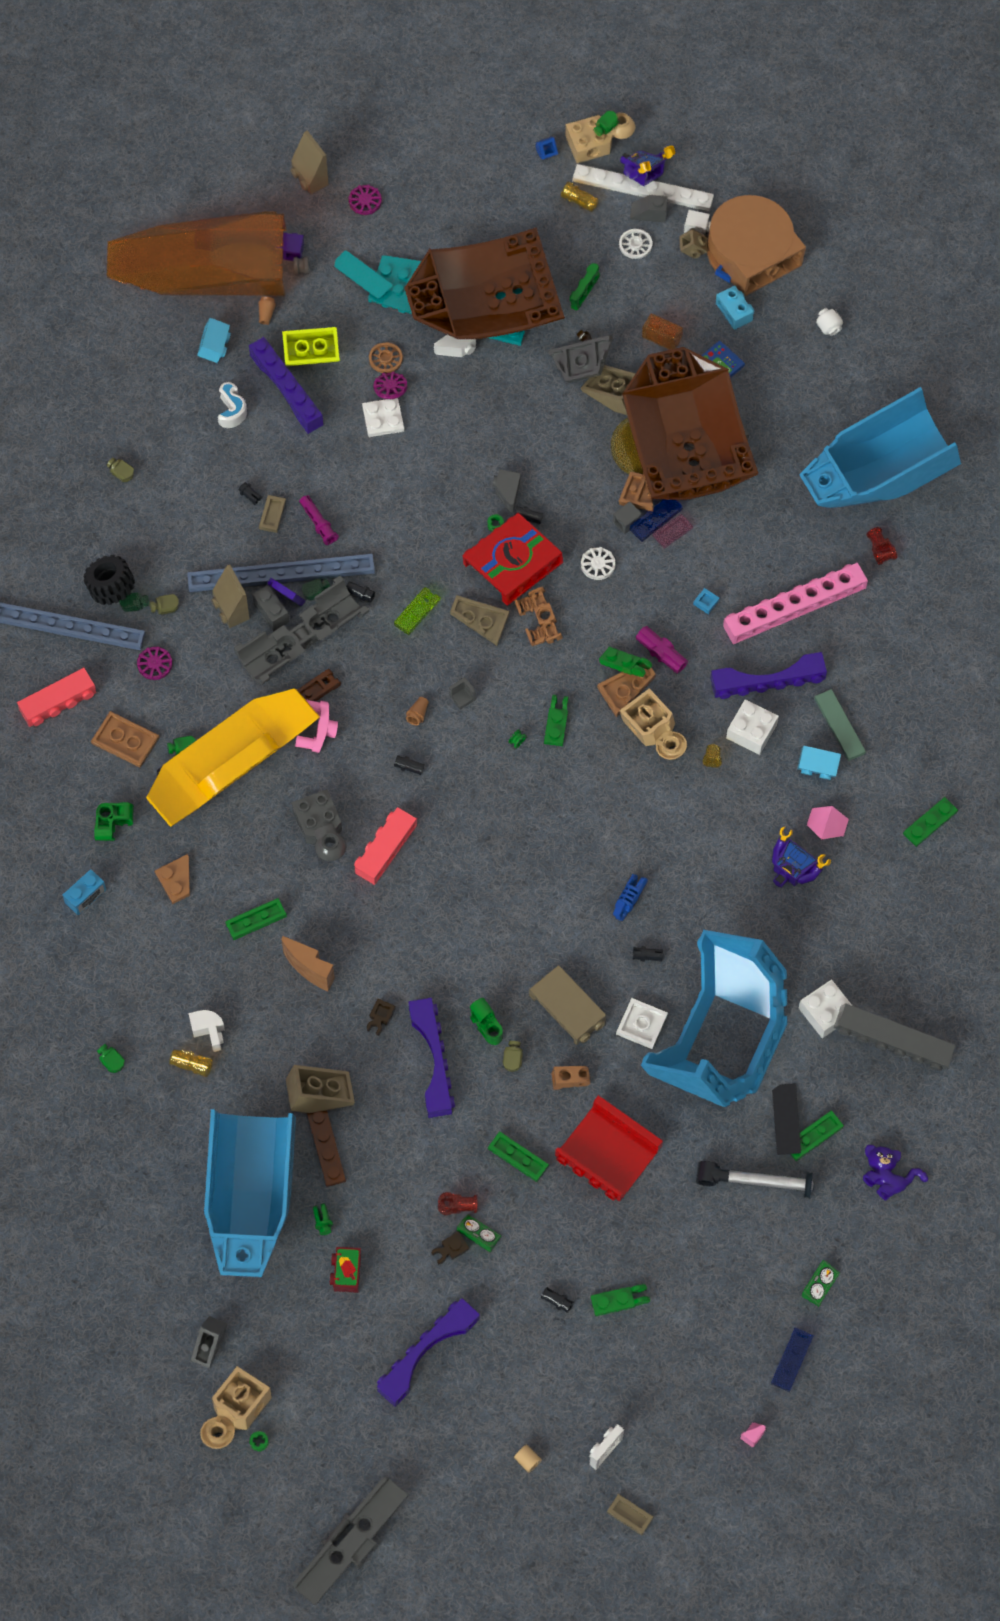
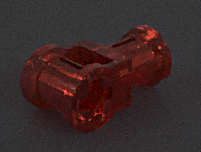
(881, 548)
(456, 1203)

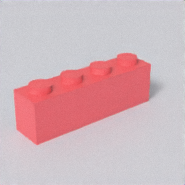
(57, 697)
(385, 846)

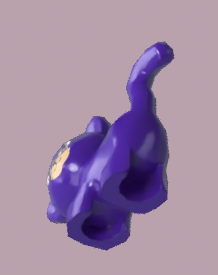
(883, 1161)

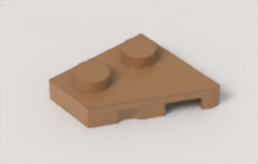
(636, 492)
(175, 878)

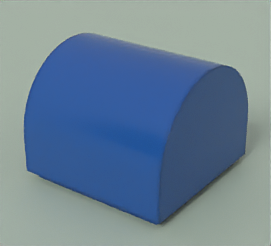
(546, 148)

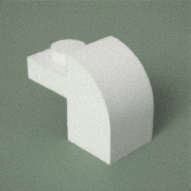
(205, 1023)

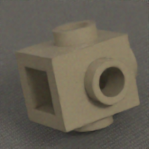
(693, 243)

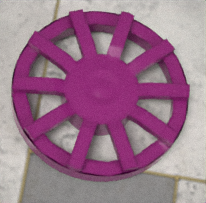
(365, 199)
(390, 385)
(154, 663)

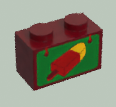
(347, 1269)

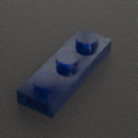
(655, 519)
(792, 1359)

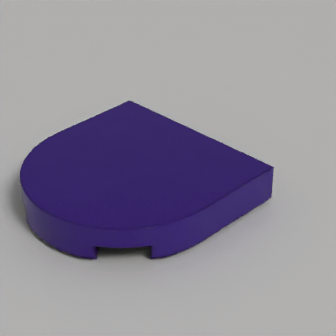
(286, 592)

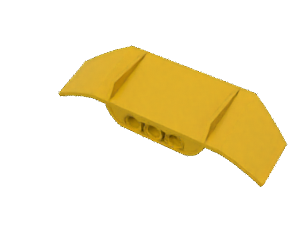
(228, 753)

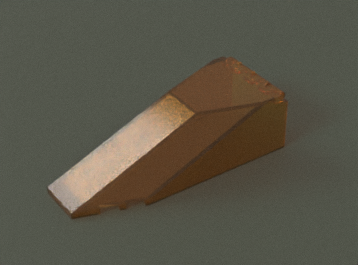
(204, 256)

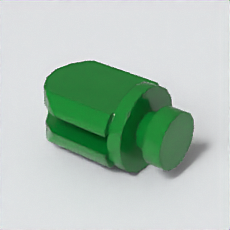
(606, 123)
(180, 744)
(111, 1058)
(323, 1226)

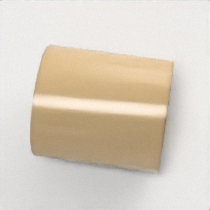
(527, 1458)

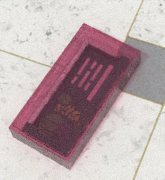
(672, 531)

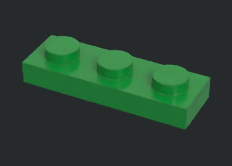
(930, 821)
(255, 919)
(818, 1133)
(518, 1156)

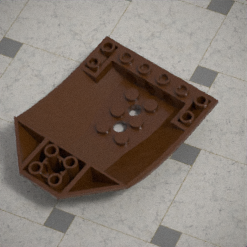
(459, 286)
(683, 401)

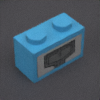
(84, 892)

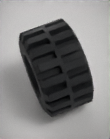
(109, 580)

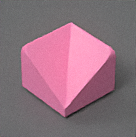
(753, 1434)

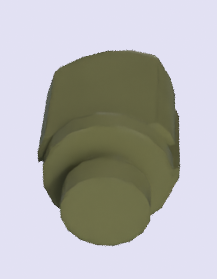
(120, 469)
(165, 604)
(513, 1056)

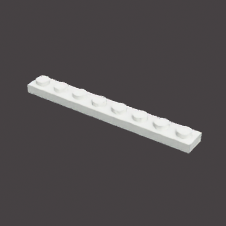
(622, 183)

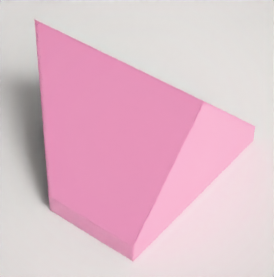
(827, 822)

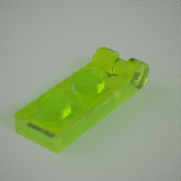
(416, 611)

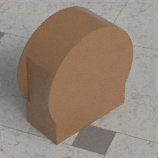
(753, 242)

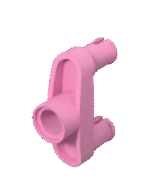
(325, 728)

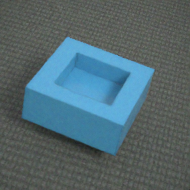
(706, 601)

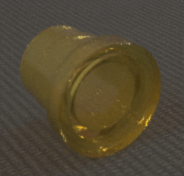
(712, 756)

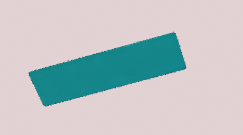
(362, 274)

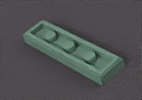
(839, 725)

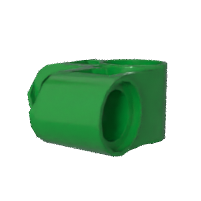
(120, 814)
(485, 1019)

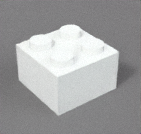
(752, 727)
(823, 1007)

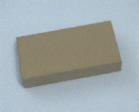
(272, 513)
(630, 1514)

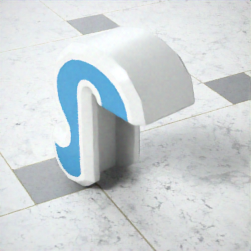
(237, 406)

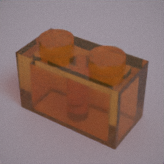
(662, 332)

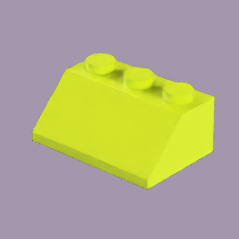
(311, 346)

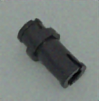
(529, 515)
(363, 593)
(409, 765)
(647, 954)
(558, 1300)

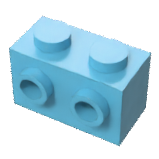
(734, 307)
(214, 340)
(819, 762)

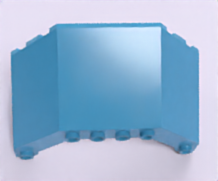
(744, 974)

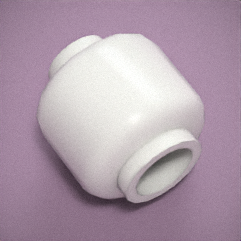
(829, 321)

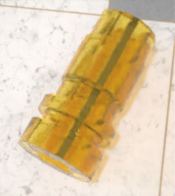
(578, 196)
(188, 1061)

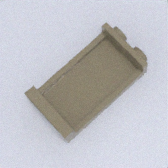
(568, 1005)

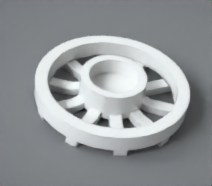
(635, 243)
(598, 563)

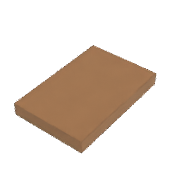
(125, 739)

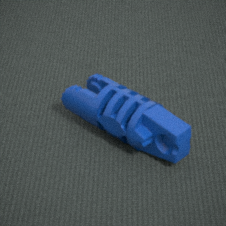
(629, 897)

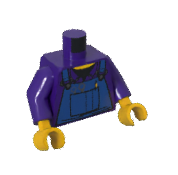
(645, 166)
(794, 863)

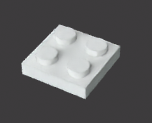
(383, 417)
(642, 1023)
(601, 1451)

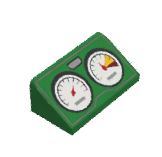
(478, 1233)
(820, 1283)

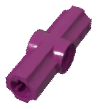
(661, 649)

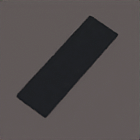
(786, 1119)

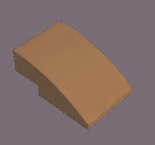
(308, 963)

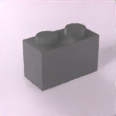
(270, 608)

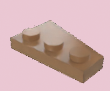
(623, 689)

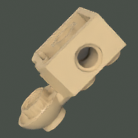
(587, 145)
(654, 725)
(236, 1407)

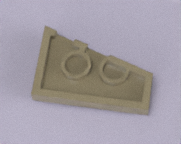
(480, 617)

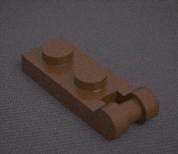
(316, 687)

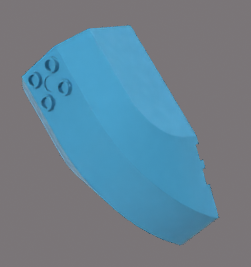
(881, 456)
(248, 1188)

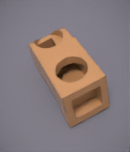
(570, 1076)

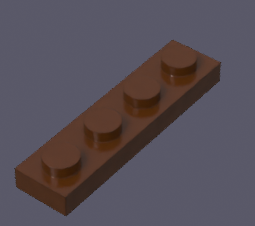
(326, 1148)

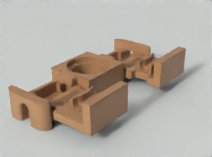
(538, 603)

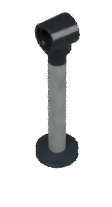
(710, 1173)

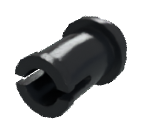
(246, 490)

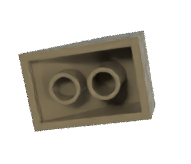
(310, 164)
(609, 388)
(230, 599)
(318, 1089)

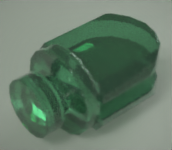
(314, 587)
(134, 602)

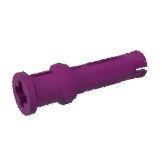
(323, 526)

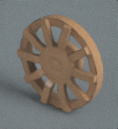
(385, 357)

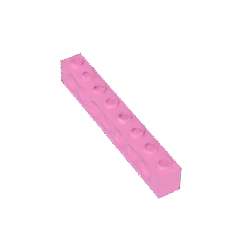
(738, 632)

